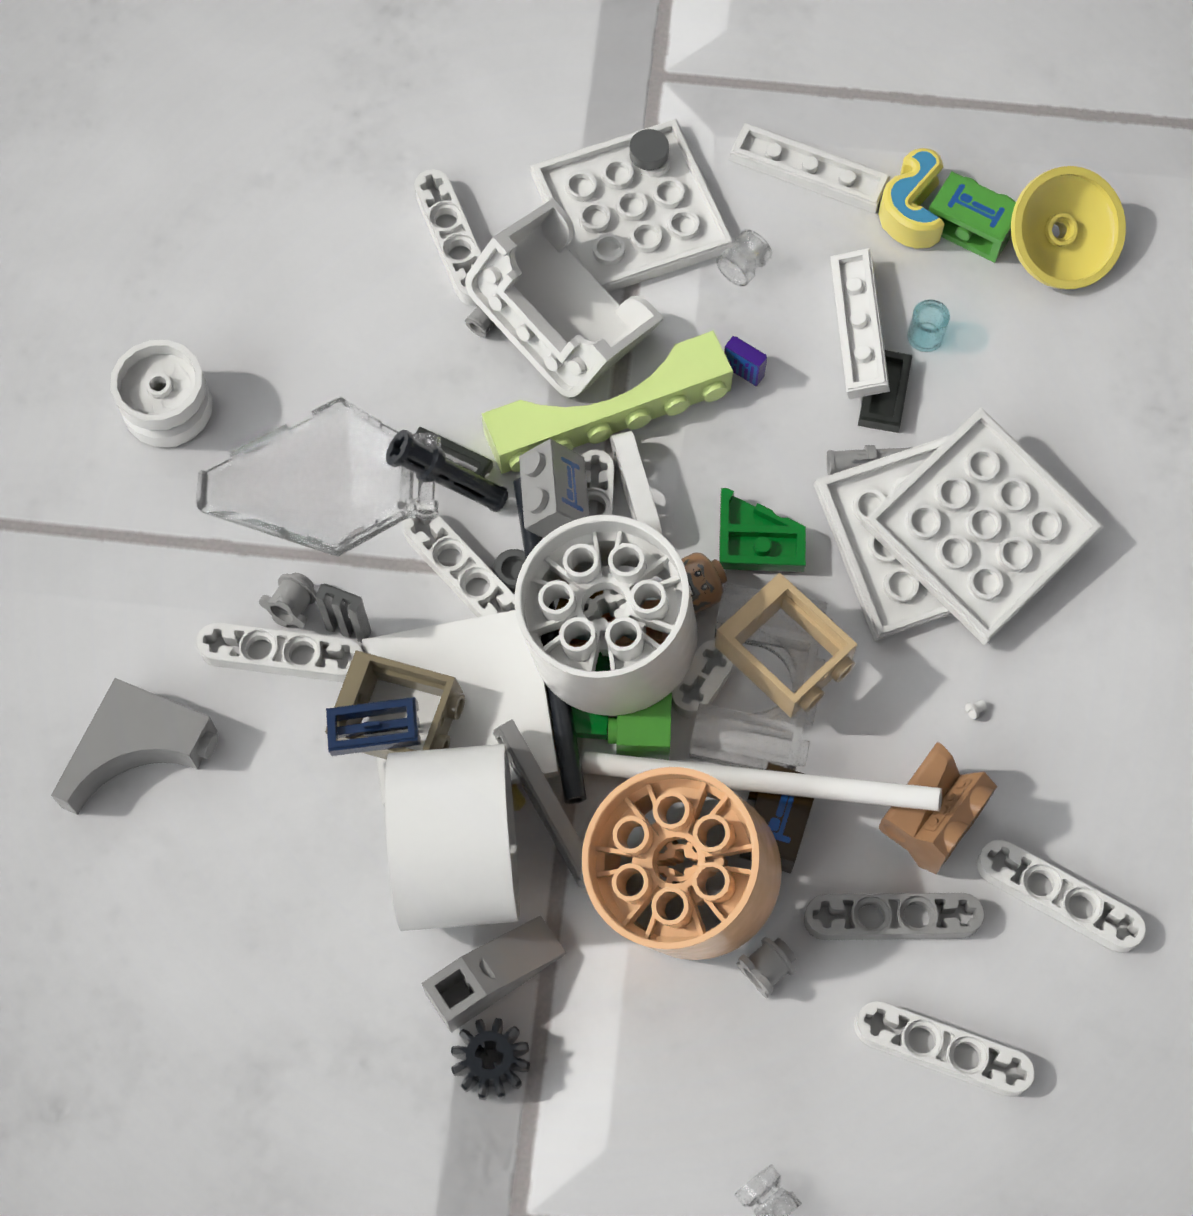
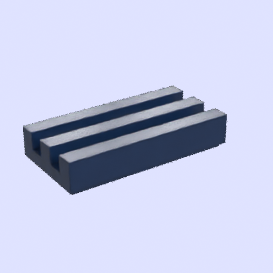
(373, 743)

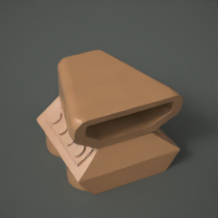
(935, 834)

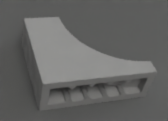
(130, 732)

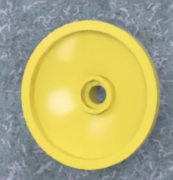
(1088, 222)

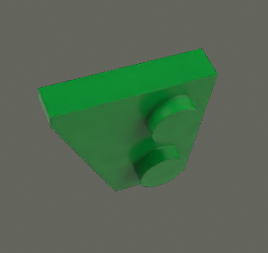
(758, 538)

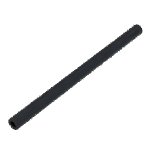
(560, 711)

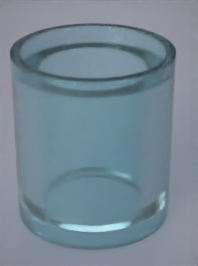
(932, 313)

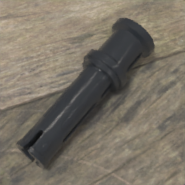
(432, 465)

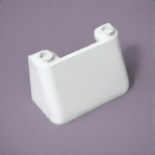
(554, 303)

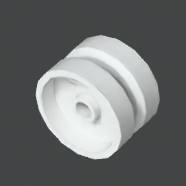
(161, 393)

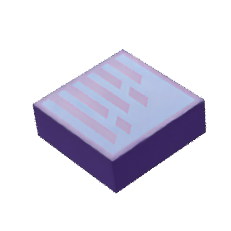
(746, 360)

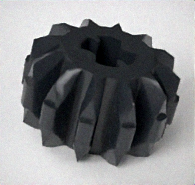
(475, 1067)

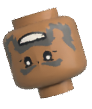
(704, 580)

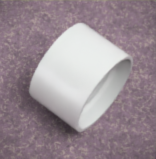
(588, 558)
(451, 837)

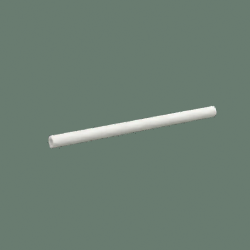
(777, 782)

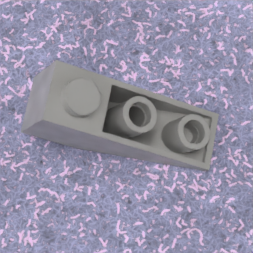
(491, 972)

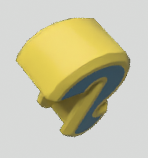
(902, 200)

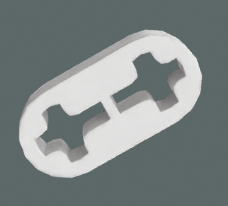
(710, 683)

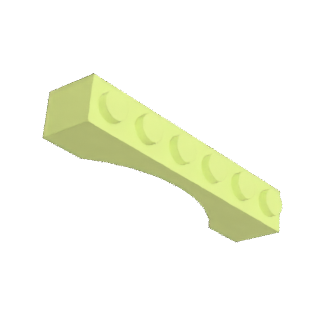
(690, 374)

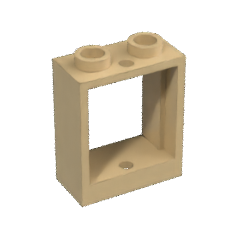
(757, 611)

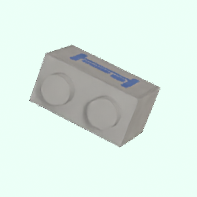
(552, 487)

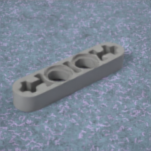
(893, 909)

